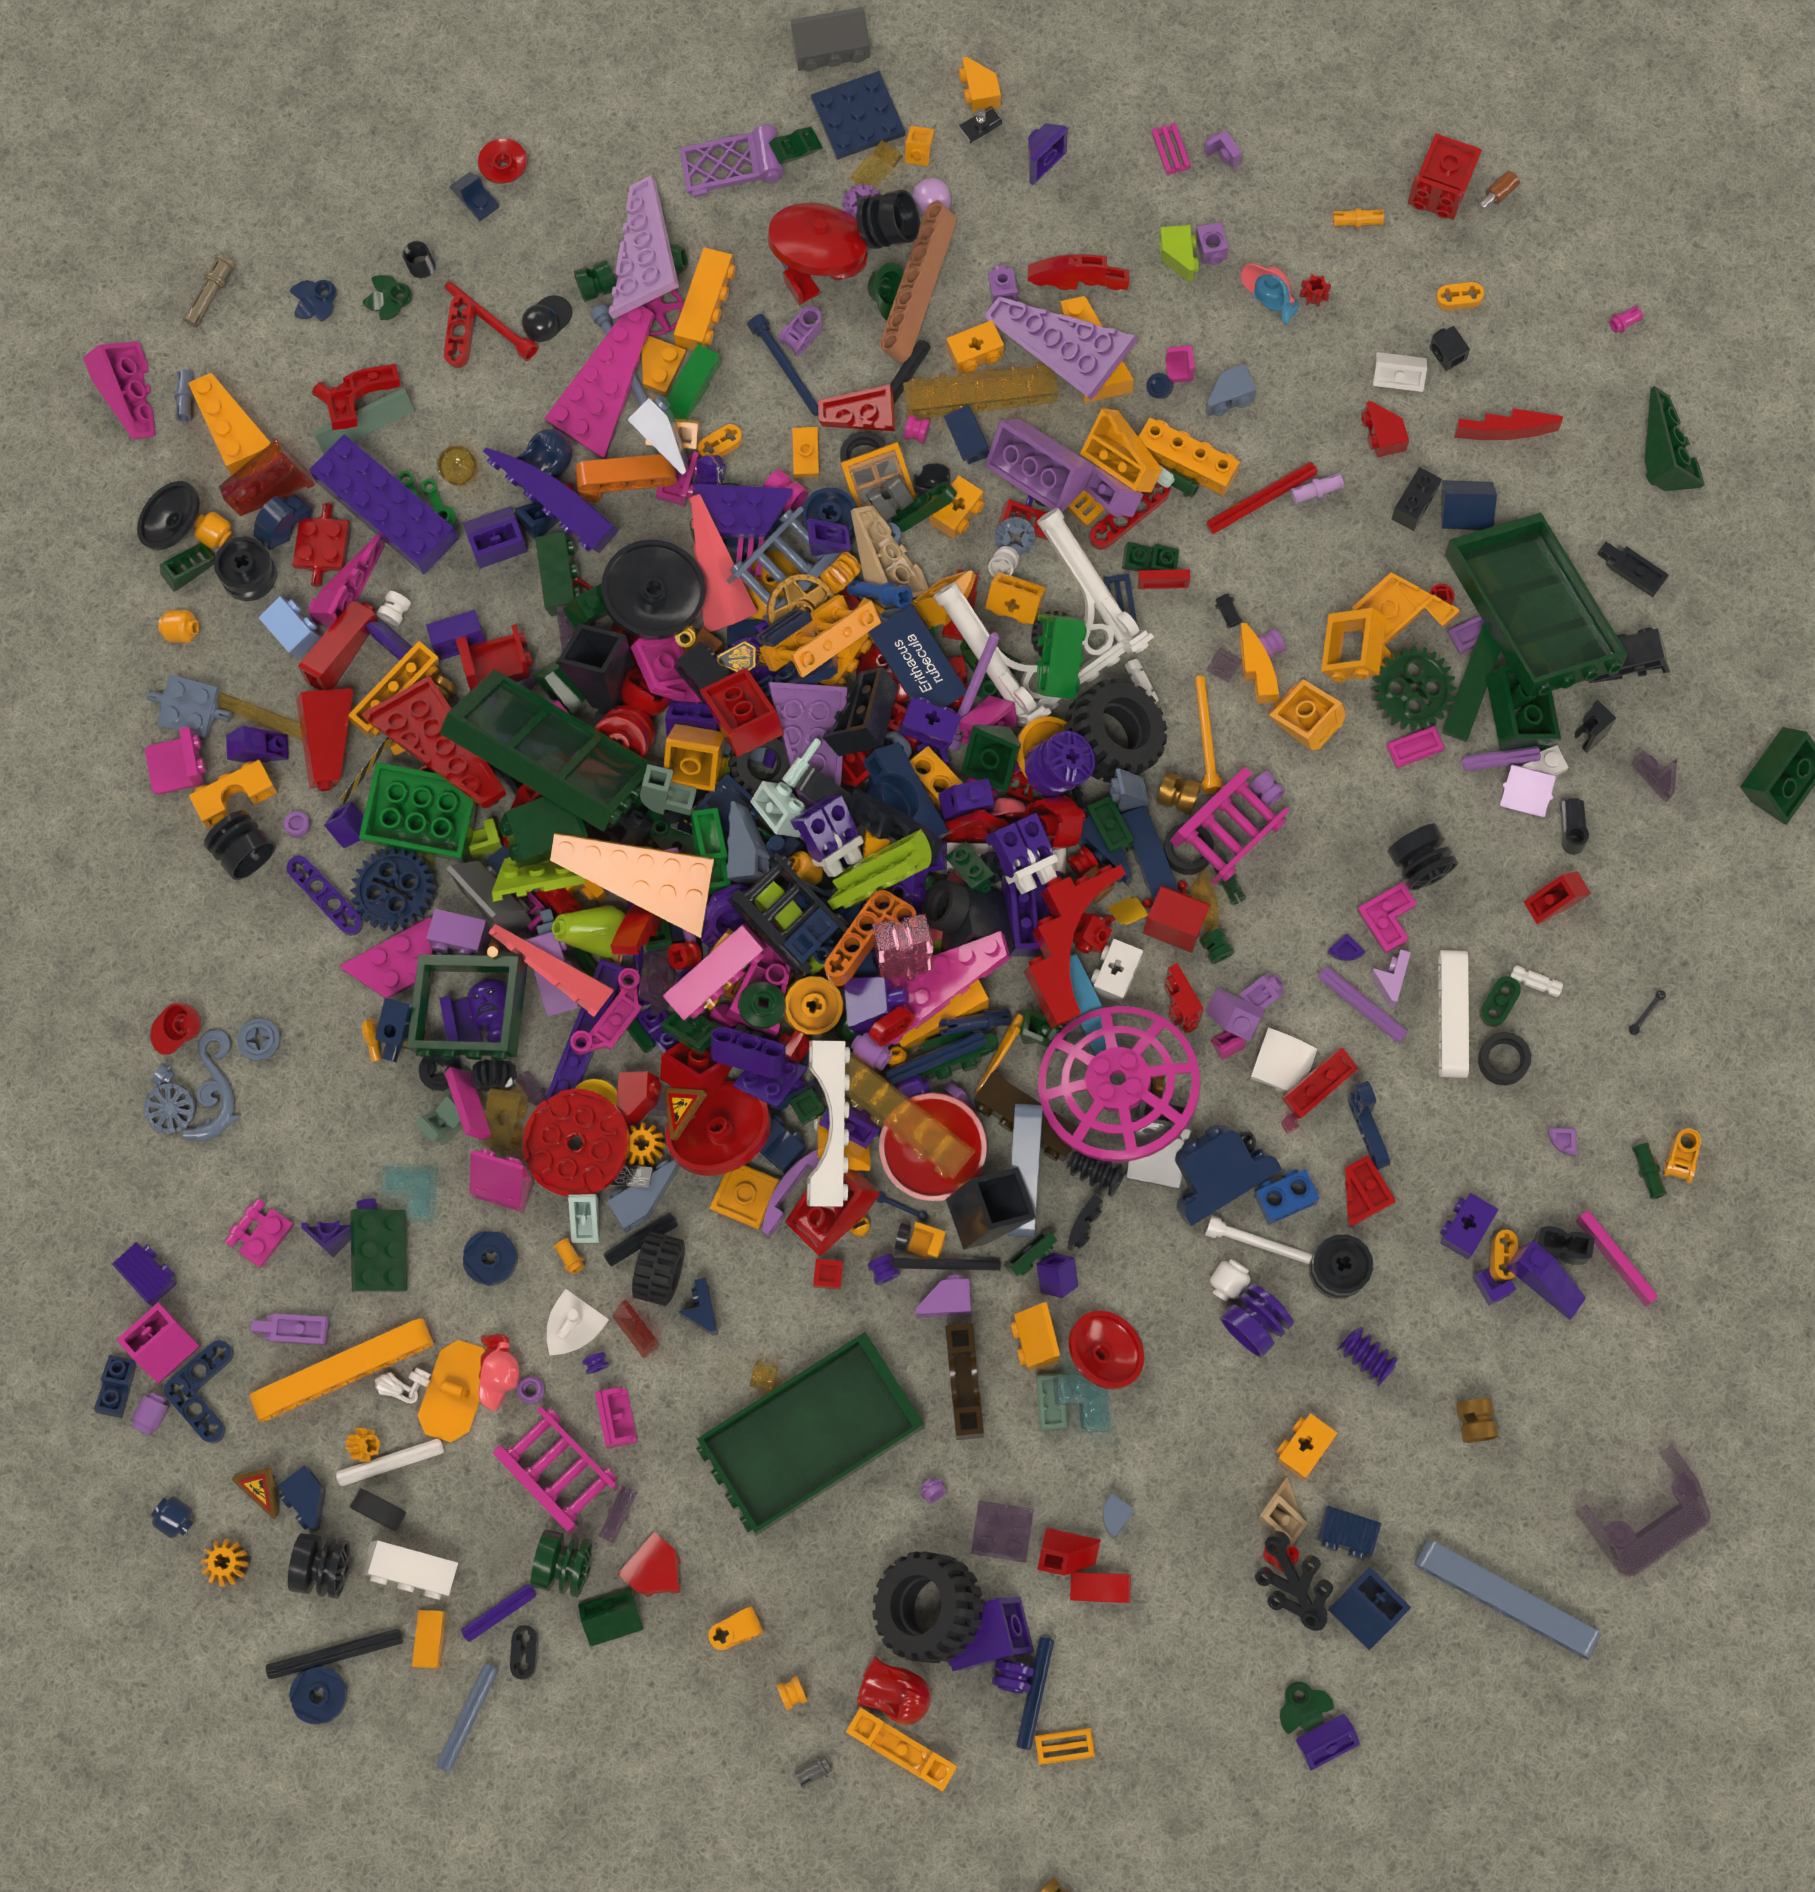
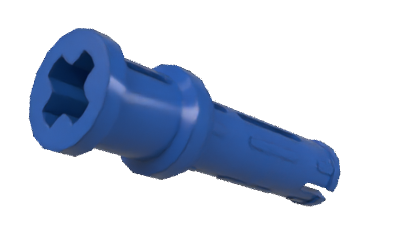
(887, 593)

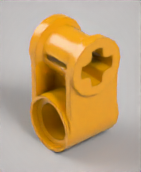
(1680, 1160)
(740, 1626)

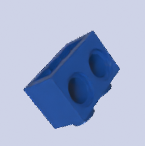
(1289, 1201)

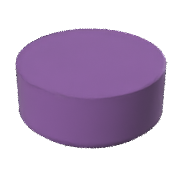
(297, 824)

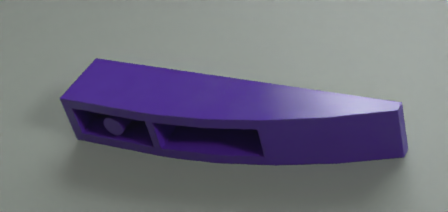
(557, 500)

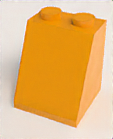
(694, 756)

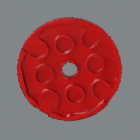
(549, 1137)

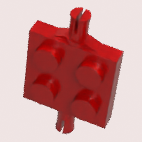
(321, 544)

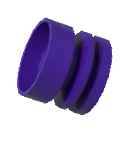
(1059, 763)
(1261, 1315)

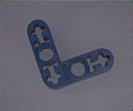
(1361, 1104)
(192, 1385)

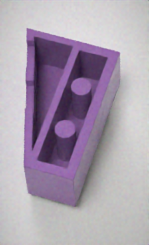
(553, 998)

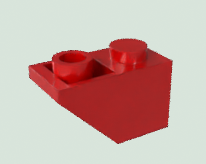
(1385, 429)
(1067, 1552)

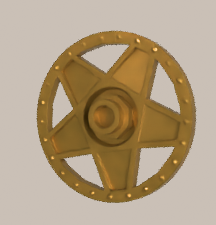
(796, 597)

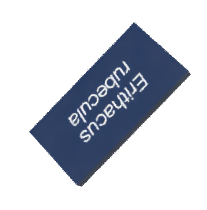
(917, 659)

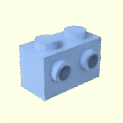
(290, 627)

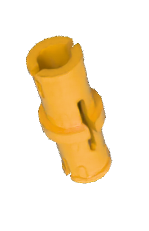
(1358, 217)

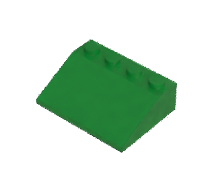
(418, 813)

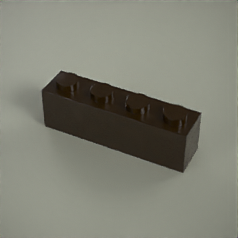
(999, 1099)

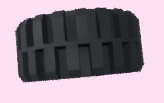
(1134, 712)
(897, 1602)

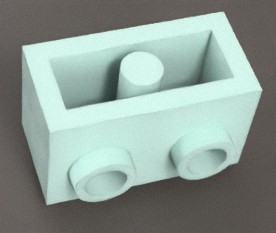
(778, 807)

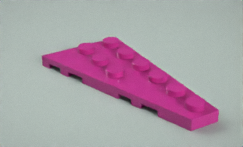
(600, 389)
(951, 975)

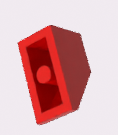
(1557, 896)
(637, 1095)

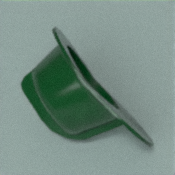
(884, 287)

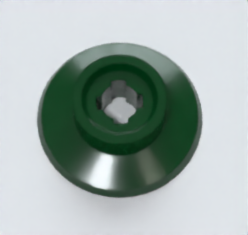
(757, 1016)

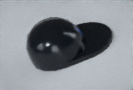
(546, 318)

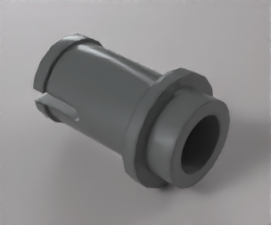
(813, 1771)

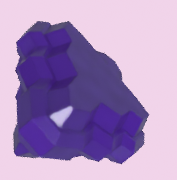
(710, 470)

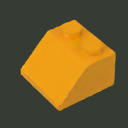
(1036, 1337)

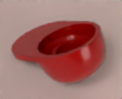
(174, 1027)

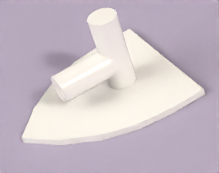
(572, 1324)

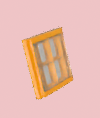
(872, 470)

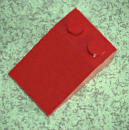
(742, 712)
(824, 1225)

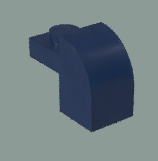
(276, 518)

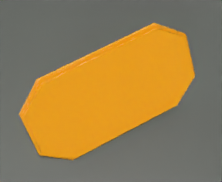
(453, 1392)

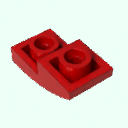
(1100, 1587)

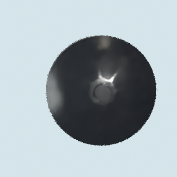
(653, 589)

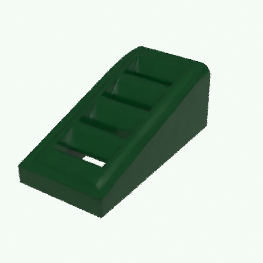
(184, 577)

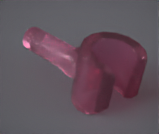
(1290, 1123)

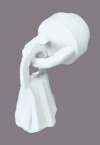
(389, 1385)

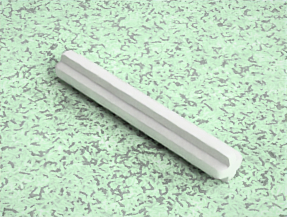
(389, 1462)

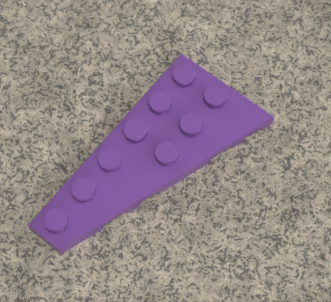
(1069, 346)
(805, 715)

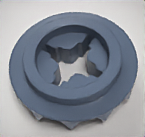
(1015, 525)
(249, 1033)

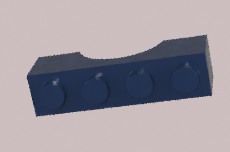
(892, 769)

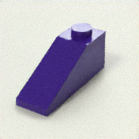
(1546, 1278)

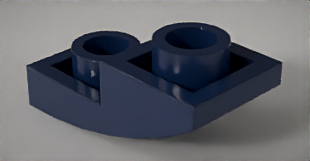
(115, 1386)

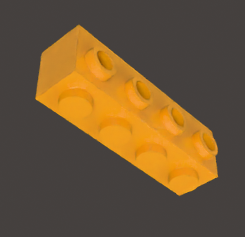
(704, 299)
(1188, 456)
(848, 658)
(412, 668)

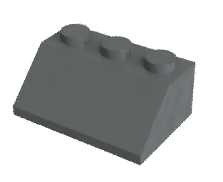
(830, 39)
(477, 886)

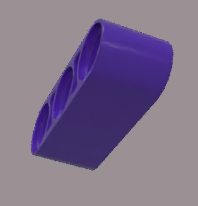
(747, 1052)

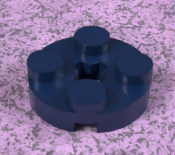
(491, 1273)
(303, 1702)

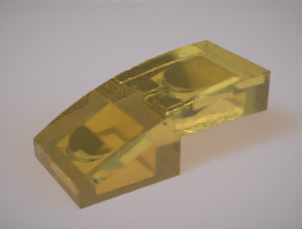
(877, 166)

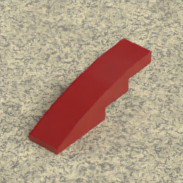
(1516, 426)
(635, 931)

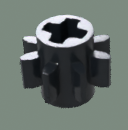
(992, 861)

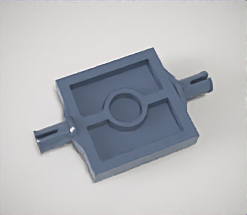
(189, 704)

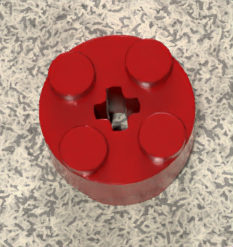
(1060, 820)

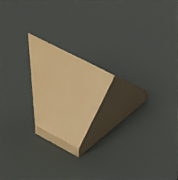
(1283, 1513)

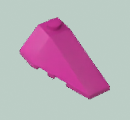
(119, 377)
(346, 585)

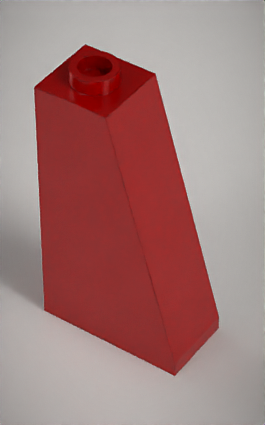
(337, 647)
(324, 733)

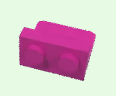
(176, 763)

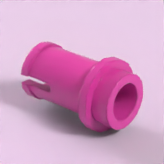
(1621, 321)

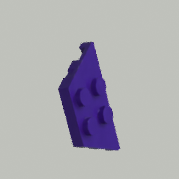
(743, 509)

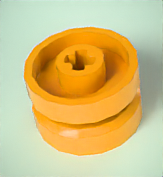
(827, 1009)

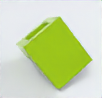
(485, 840)

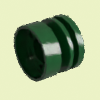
(561, 1563)

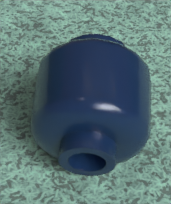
(172, 1517)

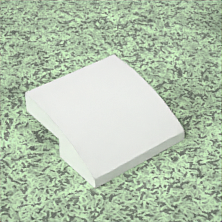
(1283, 1061)

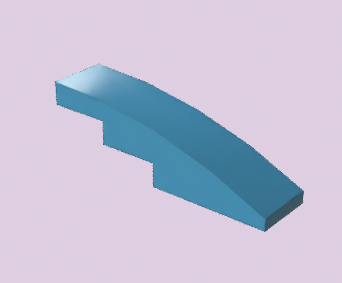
(1087, 1002)

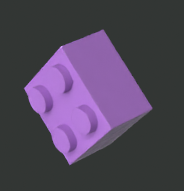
(458, 934)

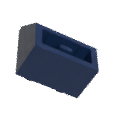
(1369, 1608)

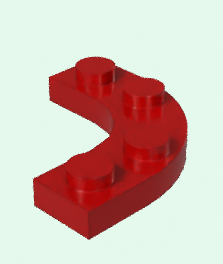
(355, 385)

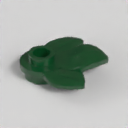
(385, 299)
(1307, 1712)

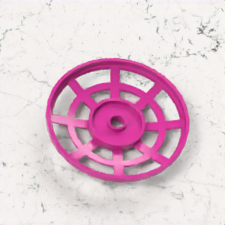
(1119, 1097)

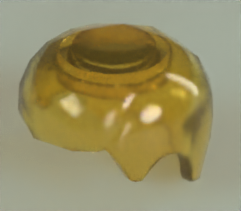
(457, 465)

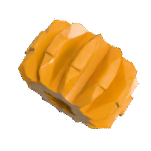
(840, 572)
(651, 1139)
(219, 1573)

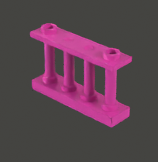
(1206, 818)
(548, 1495)

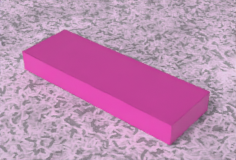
(467, 1103)

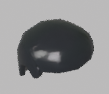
(930, 477)

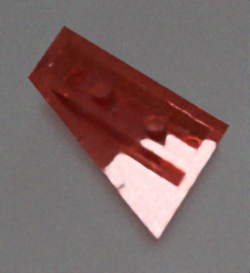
(263, 477)

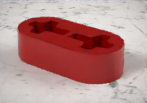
(891, 1026)

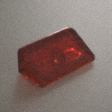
(635, 1329)

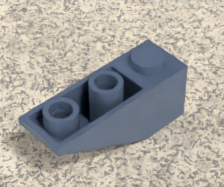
(1128, 791)
(747, 851)
(638, 1203)

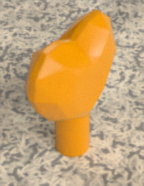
(369, 1031)

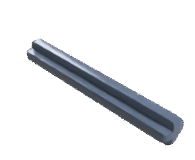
(467, 1717)

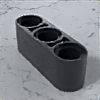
(818, 786)

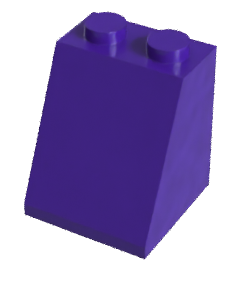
(1000, 1636)

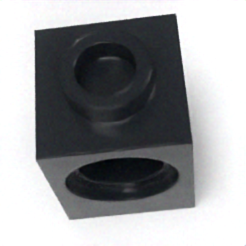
(1449, 347)

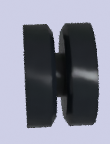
(245, 568)
(1356, 1262)

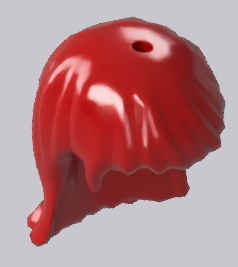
(894, 1691)

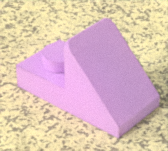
(1389, 983)

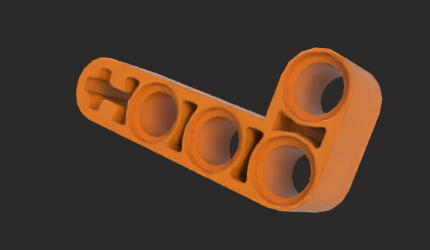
(622, 474)
(864, 939)

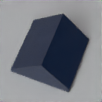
(1467, 505)

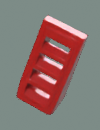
(1018, 508)

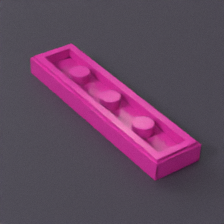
(1617, 1258)

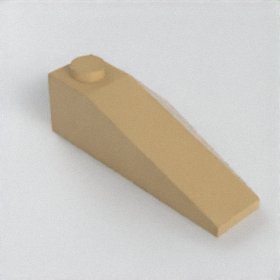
(881, 556)

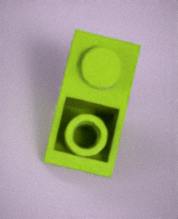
(1177, 250)

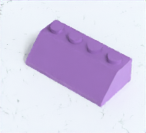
(1037, 464)

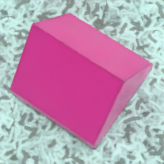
(718, 1015)
(1227, 1044)

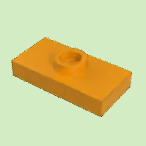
(805, 452)

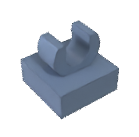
(547, 919)

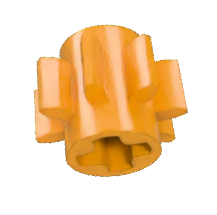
(362, 1444)

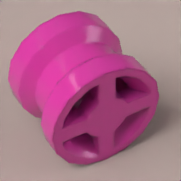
(917, 429)

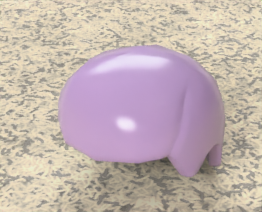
(930, 191)

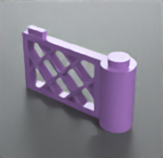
(762, 159)

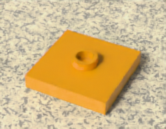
(744, 1196)

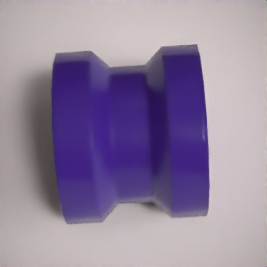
(883, 1269)

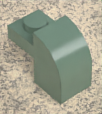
(661, 794)
(442, 1123)

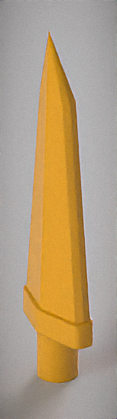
(1012, 1031)

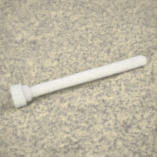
(1218, 1228)

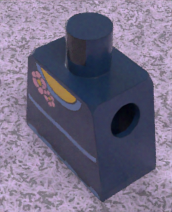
(394, 1028)

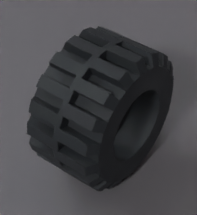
(745, 779)
(658, 1268)

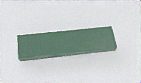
(368, 418)

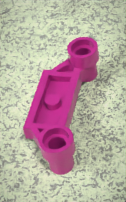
(614, 1020)

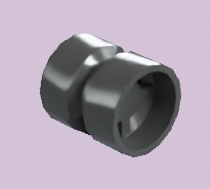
(892, 489)

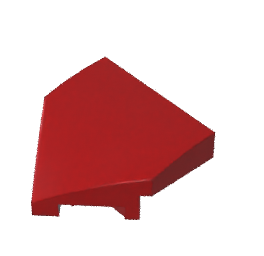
(653, 1568)

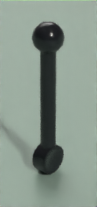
(1634, 1029)

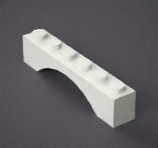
(826, 1181)

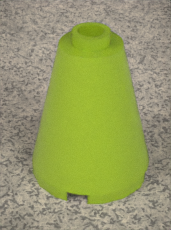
(589, 929)

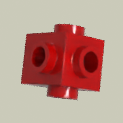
(1091, 934)

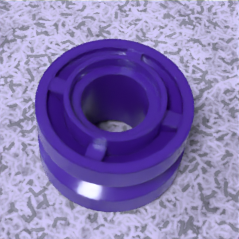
(1012, 1676)

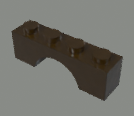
(964, 1381)

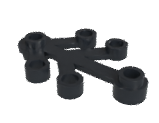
(1311, 1614)

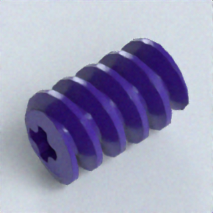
(1368, 1355)

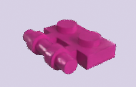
(265, 1238)

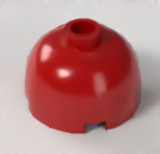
(637, 694)

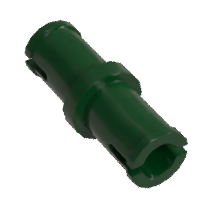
(1649, 1171)

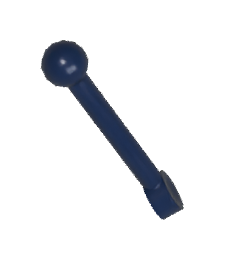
(922, 1215)

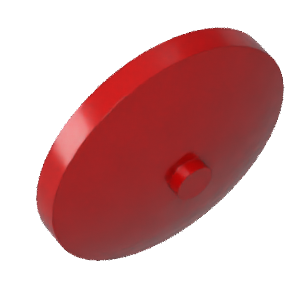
(816, 239)
(724, 1133)
(919, 1177)

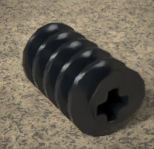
(1097, 1172)

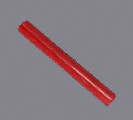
(1261, 497)

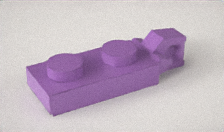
(293, 1329)

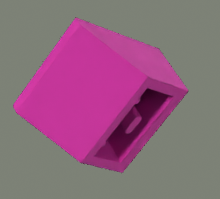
(158, 1343)

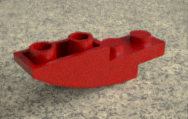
(1069, 269)

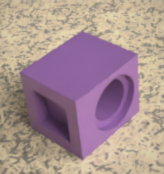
(1215, 235)

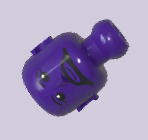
(488, 1006)

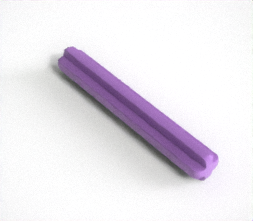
(1363, 1004)

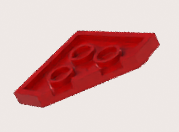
(973, 827)

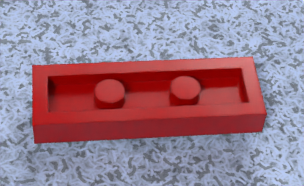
(1319, 1083)

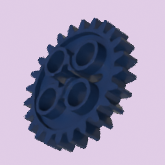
(380, 910)

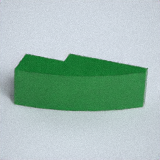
(693, 381)
(710, 843)

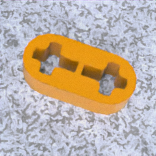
(1460, 296)
(719, 438)
(1502, 1256)

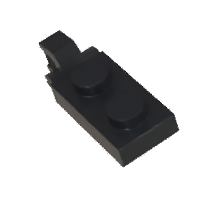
(1633, 568)

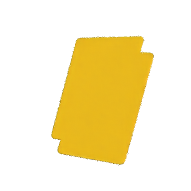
(1128, 910)

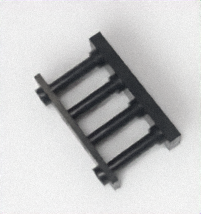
(762, 921)

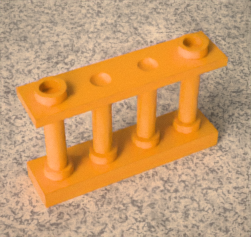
(821, 639)

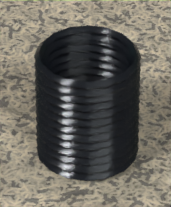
(413, 250)

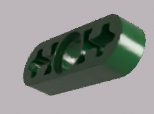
(925, 506)

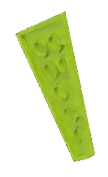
(541, 875)

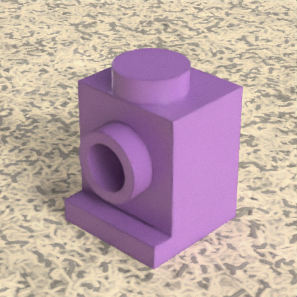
(998, 288)

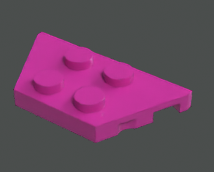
(656, 663)
(393, 963)

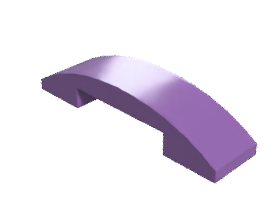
(773, 1215)

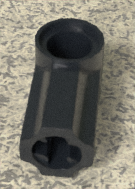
(1573, 824)

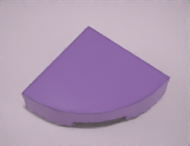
(953, 1090)
(1564, 1140)

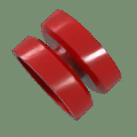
(629, 728)

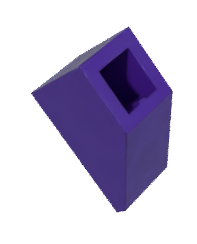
(256, 744)

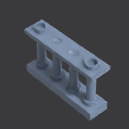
(815, 570)

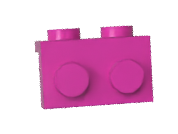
(683, 487)

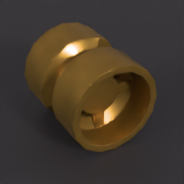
(1178, 793)
(1477, 1420)

